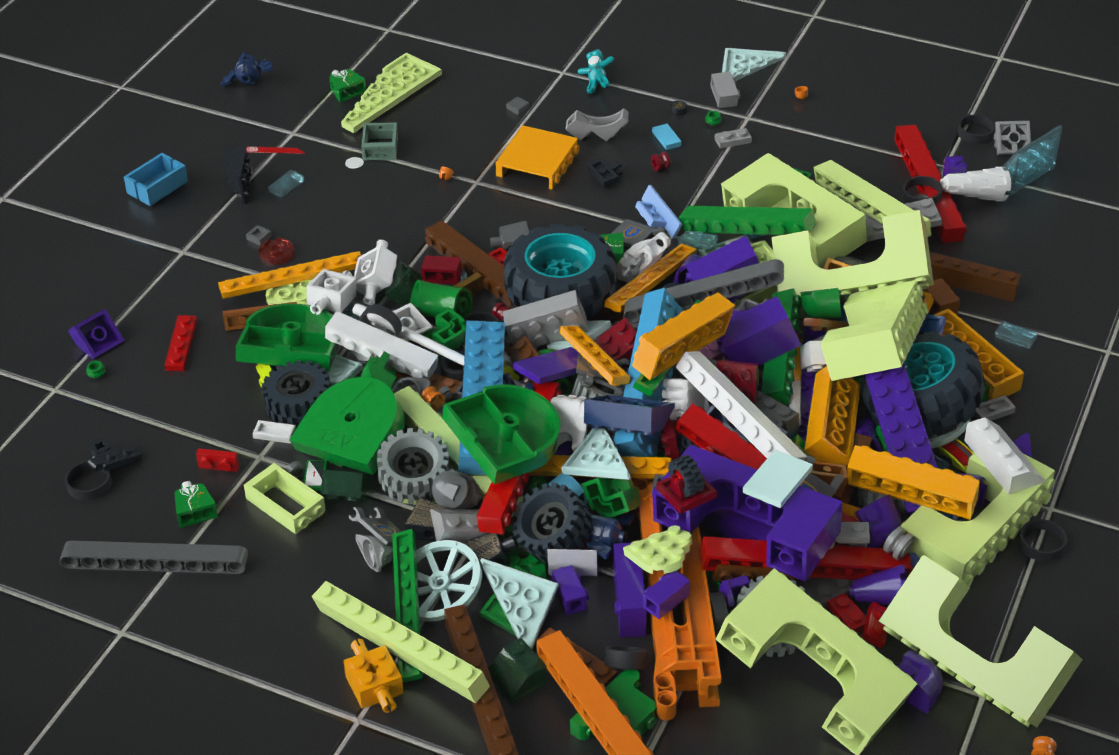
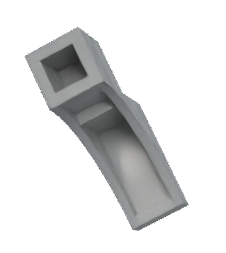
(605, 127)

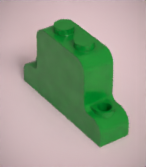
(630, 701)

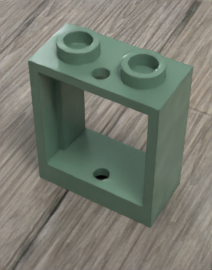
(379, 150)

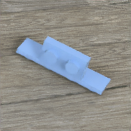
(657, 212)

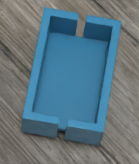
(155, 179)

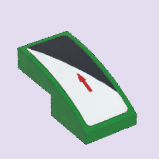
(313, 473)

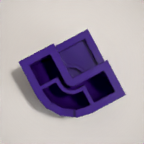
(882, 520)
(928, 680)

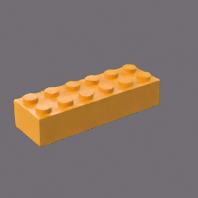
(684, 333)
(998, 371)
(832, 418)
(913, 481)

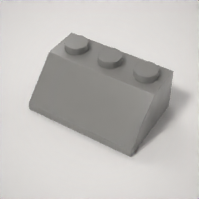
(455, 524)

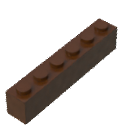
(975, 277)

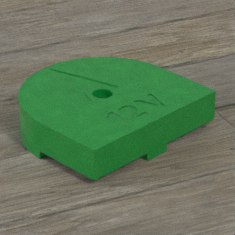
(285, 335)
(350, 423)
(505, 429)

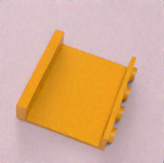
(538, 153)

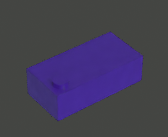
(736, 525)
(629, 594)

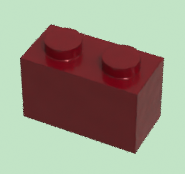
(441, 269)

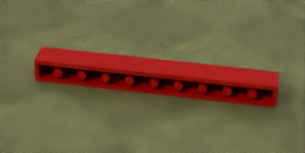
(920, 163)
(716, 438)
(503, 497)
(837, 563)

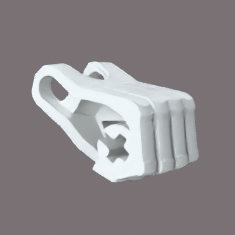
(641, 257)
(683, 394)
(571, 419)

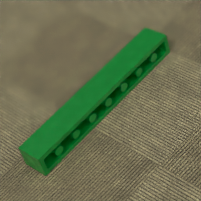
(747, 220)
(779, 371)

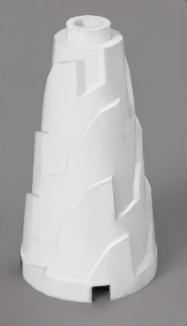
(983, 184)

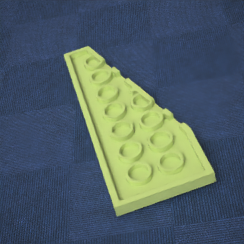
(394, 85)

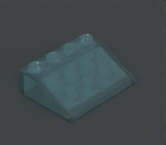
(1033, 160)

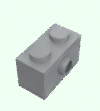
(724, 89)

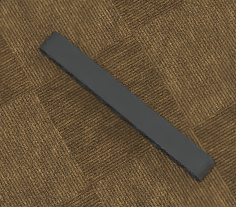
(727, 284)
(154, 557)

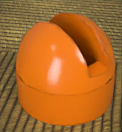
(801, 92)
(446, 173)

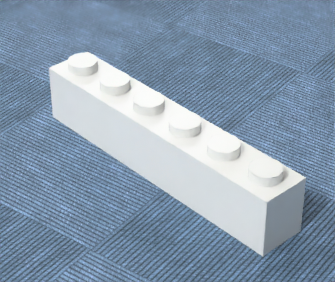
(371, 342)

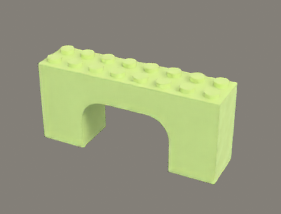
(777, 185)
(903, 260)
(879, 330)
(971, 544)
(785, 614)
(1023, 684)

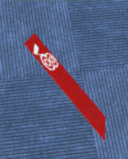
(274, 150)

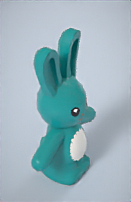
(596, 70)

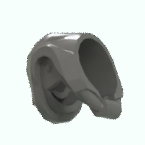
(451, 490)

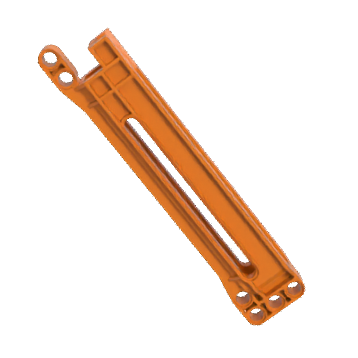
(685, 653)

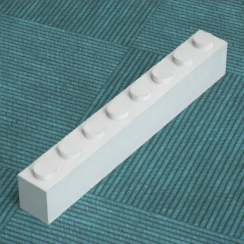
(736, 406)

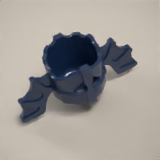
(247, 70)
(607, 532)

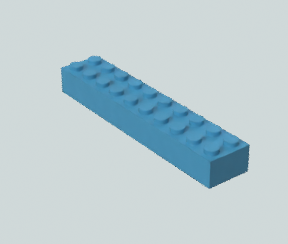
(656, 310)
(481, 369)

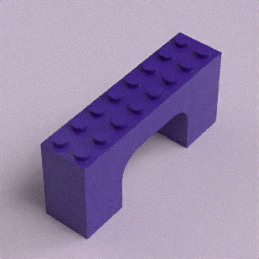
(755, 333)
(801, 527)

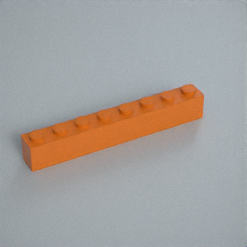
(589, 697)

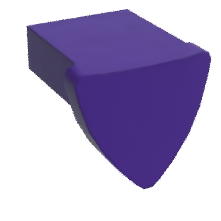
(732, 588)

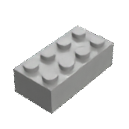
(544, 318)

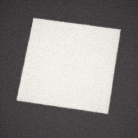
(583, 561)

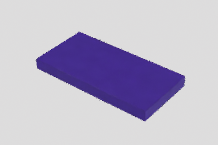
(549, 365)

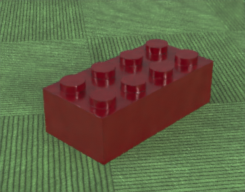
(618, 341)

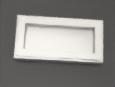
(273, 431)

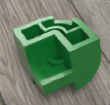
(821, 303)
(449, 330)
(378, 369)
(611, 495)

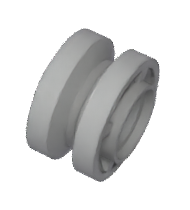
(899, 543)

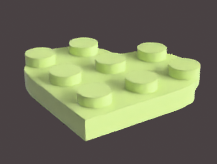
(288, 293)
(660, 550)

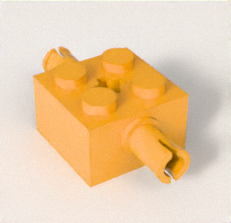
(373, 676)

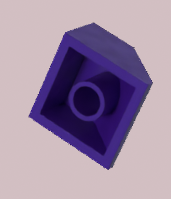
(96, 334)

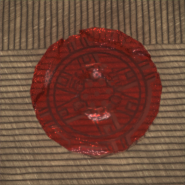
(276, 251)

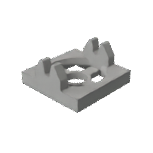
(1001, 125)

